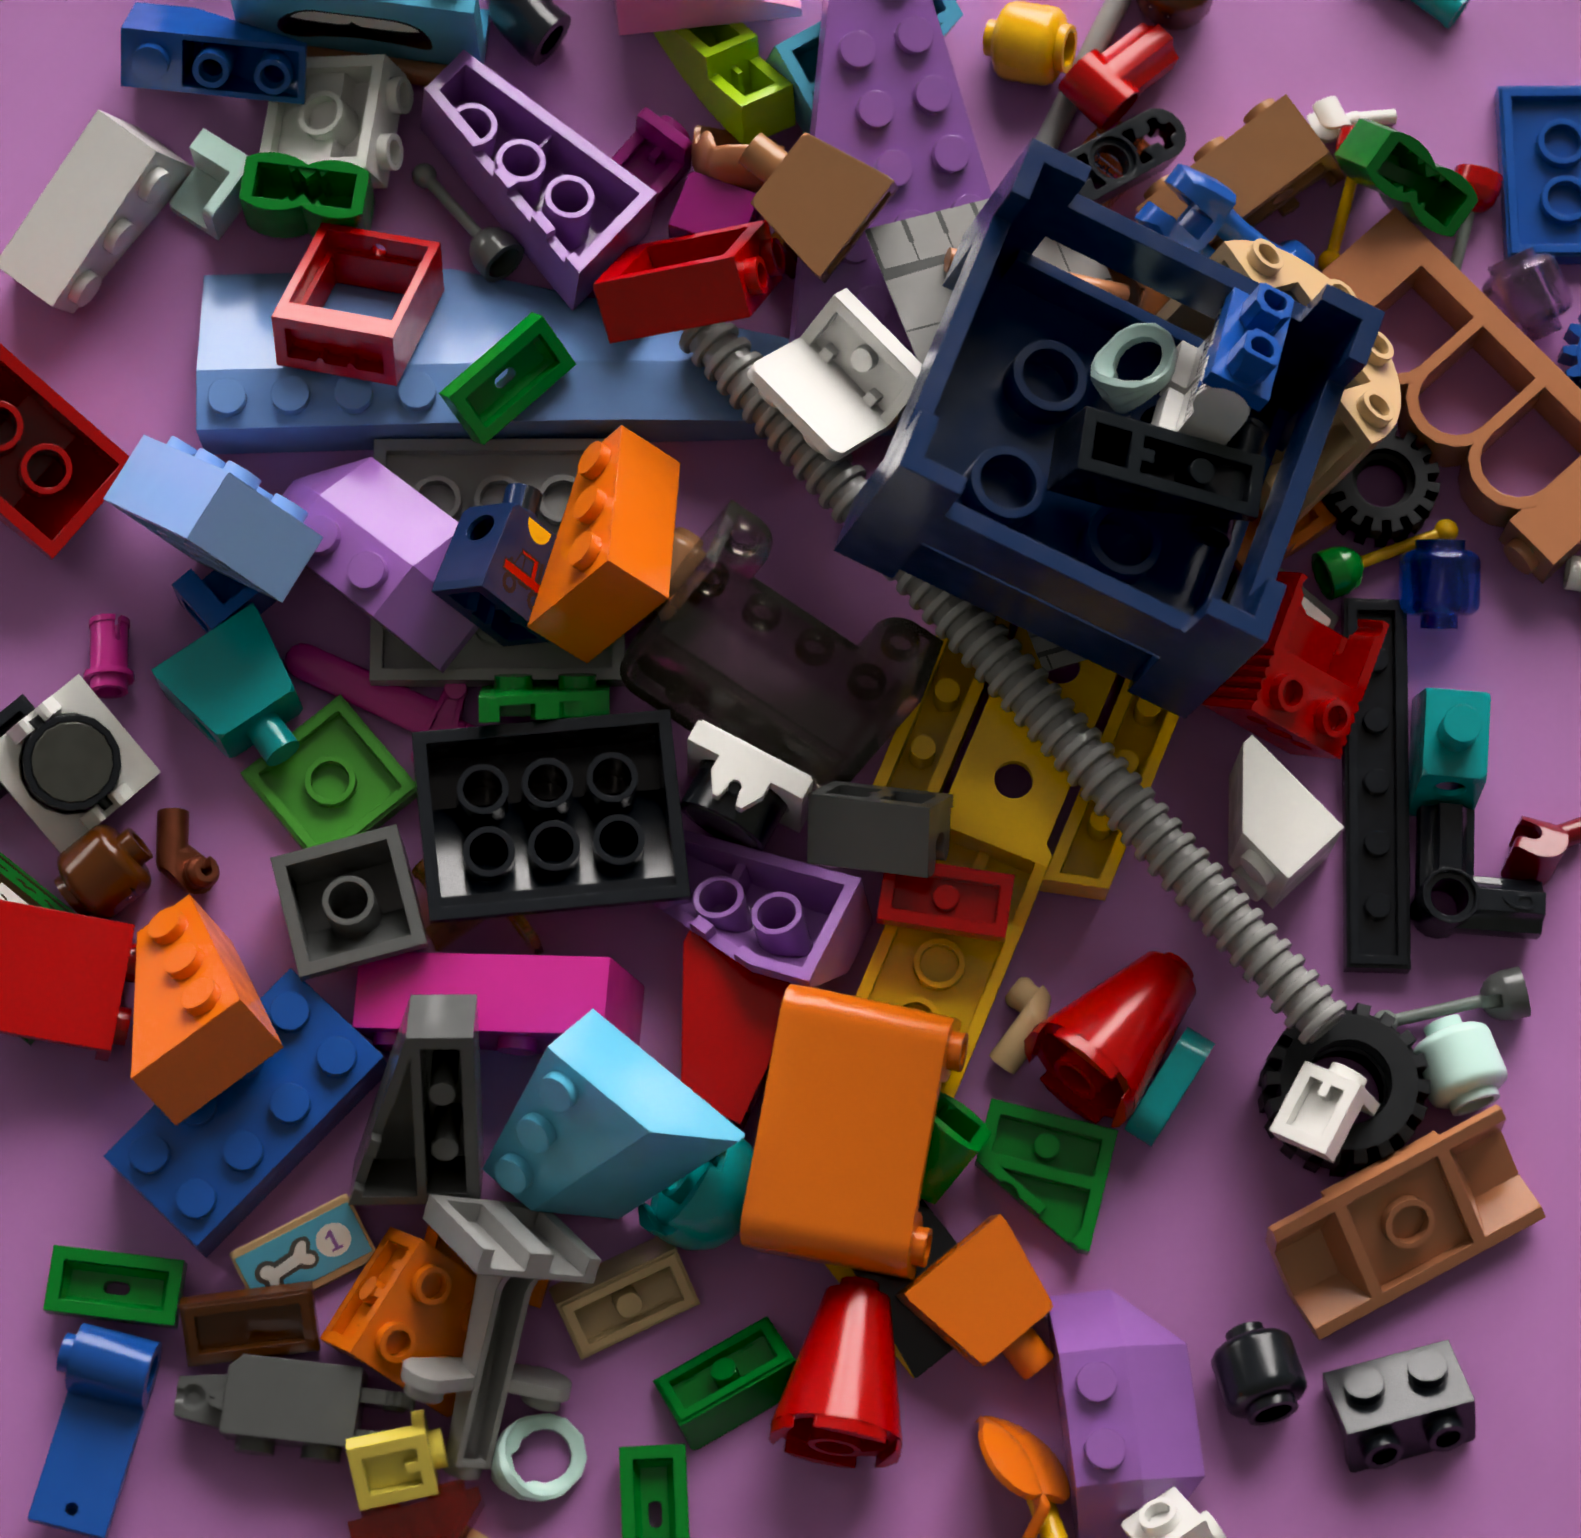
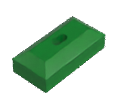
(533, 363)
(80, 1282)
(654, 1476)

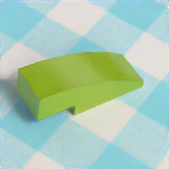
(732, 78)

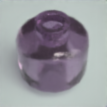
(1529, 292)

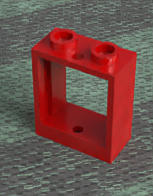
(689, 281)
(350, 342)

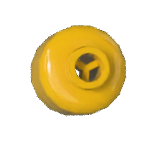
(1030, 43)

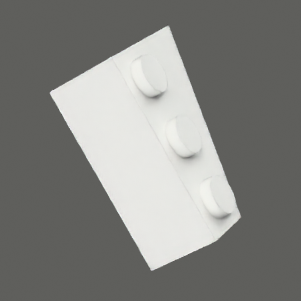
(92, 211)

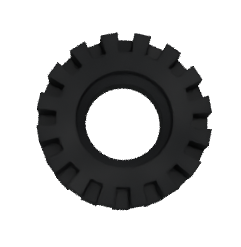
(1398, 519)

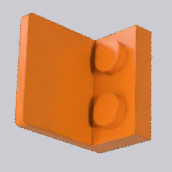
(403, 1308)

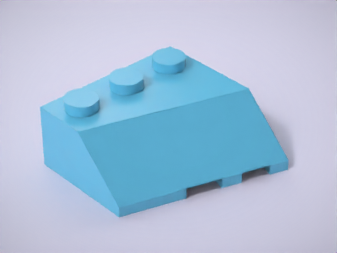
(603, 1127)

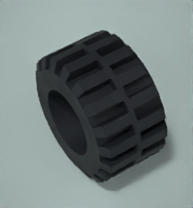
(1388, 1060)

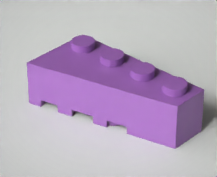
(536, 176)

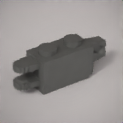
(285, 1404)

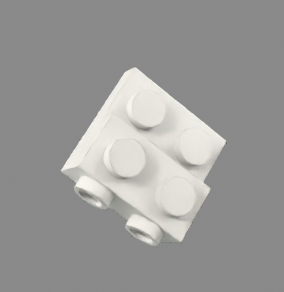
(346, 115)

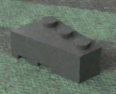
(427, 1110)

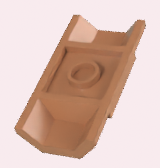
(1401, 1223)

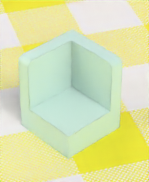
(213, 187)

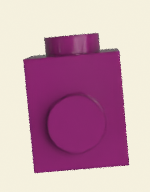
(656, 152)

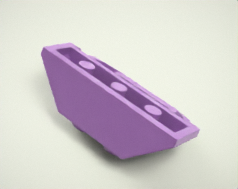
(384, 553)
(1121, 1409)

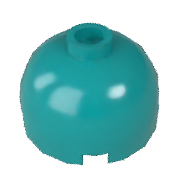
(704, 1205)

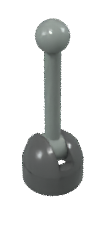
(492, 249)
(1501, 997)

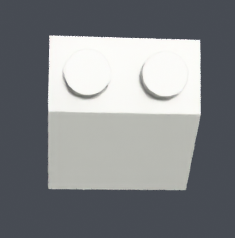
(1274, 826)

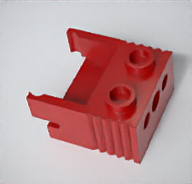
(1303, 681)

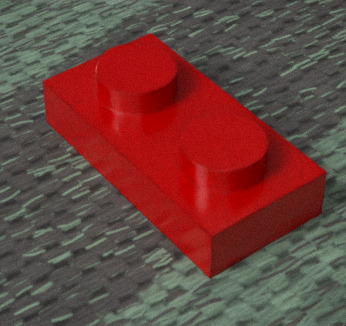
(949, 902)

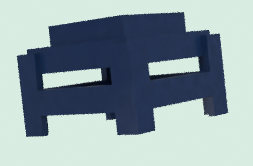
(1009, 365)

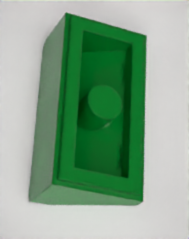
(727, 1383)

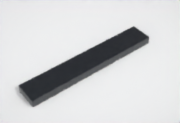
(1377, 804)

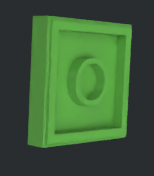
(335, 781)

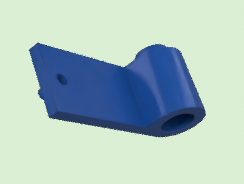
(97, 1430)

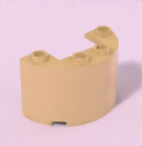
(1368, 402)

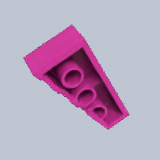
(520, 998)

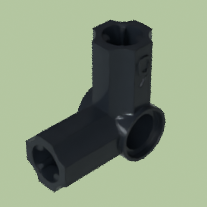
(1483, 903)

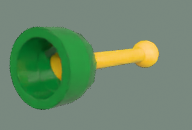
(1341, 569)

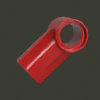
(1111, 81)

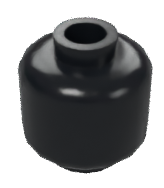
(1259, 1373)

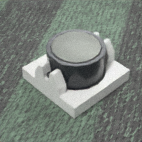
(72, 763)
(741, 789)

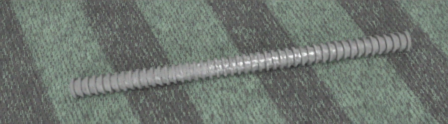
(1047, 717)

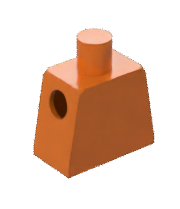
(984, 1299)

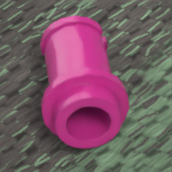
(109, 656)

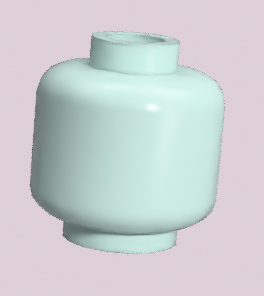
(1461, 1065)

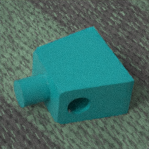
(235, 688)
(1448, 746)

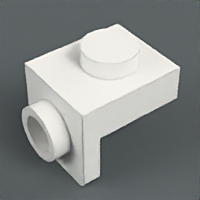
(1171, 1517)

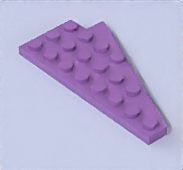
(895, 105)

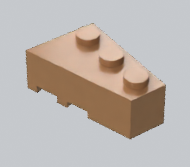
(1261, 163)

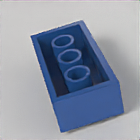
(259, 1129)

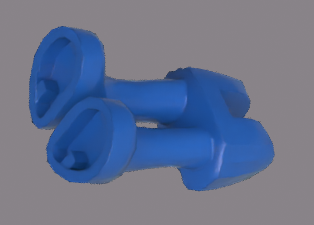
(1207, 215)

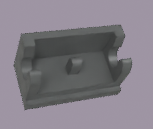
(878, 828)

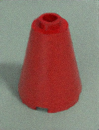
(1113, 1037)
(844, 1382)

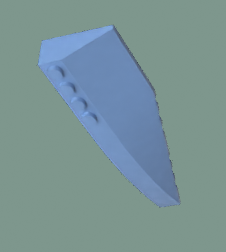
(270, 408)

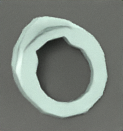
(1129, 394)
(509, 1441)

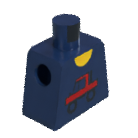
(498, 565)

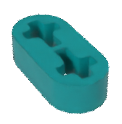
(1169, 1086)

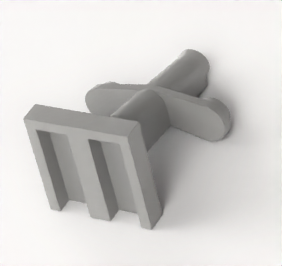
(510, 1254)

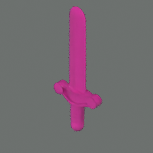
(391, 703)

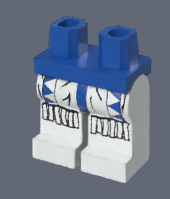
(1230, 369)

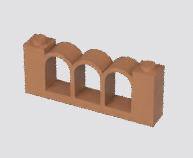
(1538, 528)

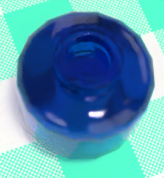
(1439, 582)

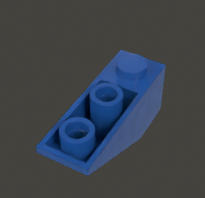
(209, 55)

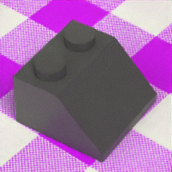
(349, 902)

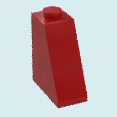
(726, 1028)

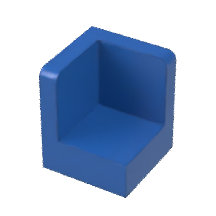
(216, 598)

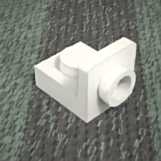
(1322, 1109)

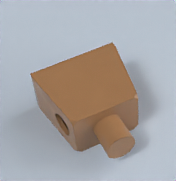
(816, 197)

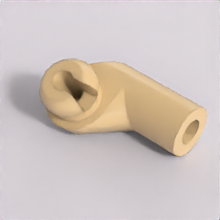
(1034, 1006)

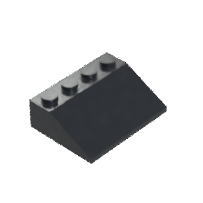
(550, 816)

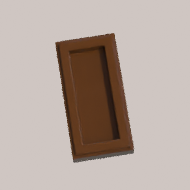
(250, 1321)

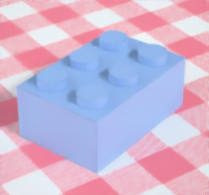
(215, 514)

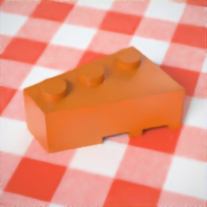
(610, 547)
(193, 1012)

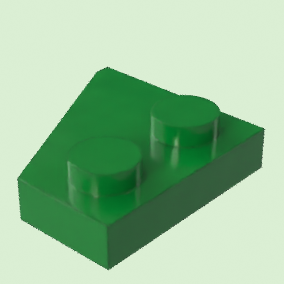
(517, 696)
(1049, 1167)

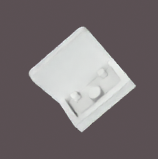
(840, 378)

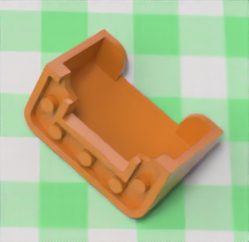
(848, 1132)

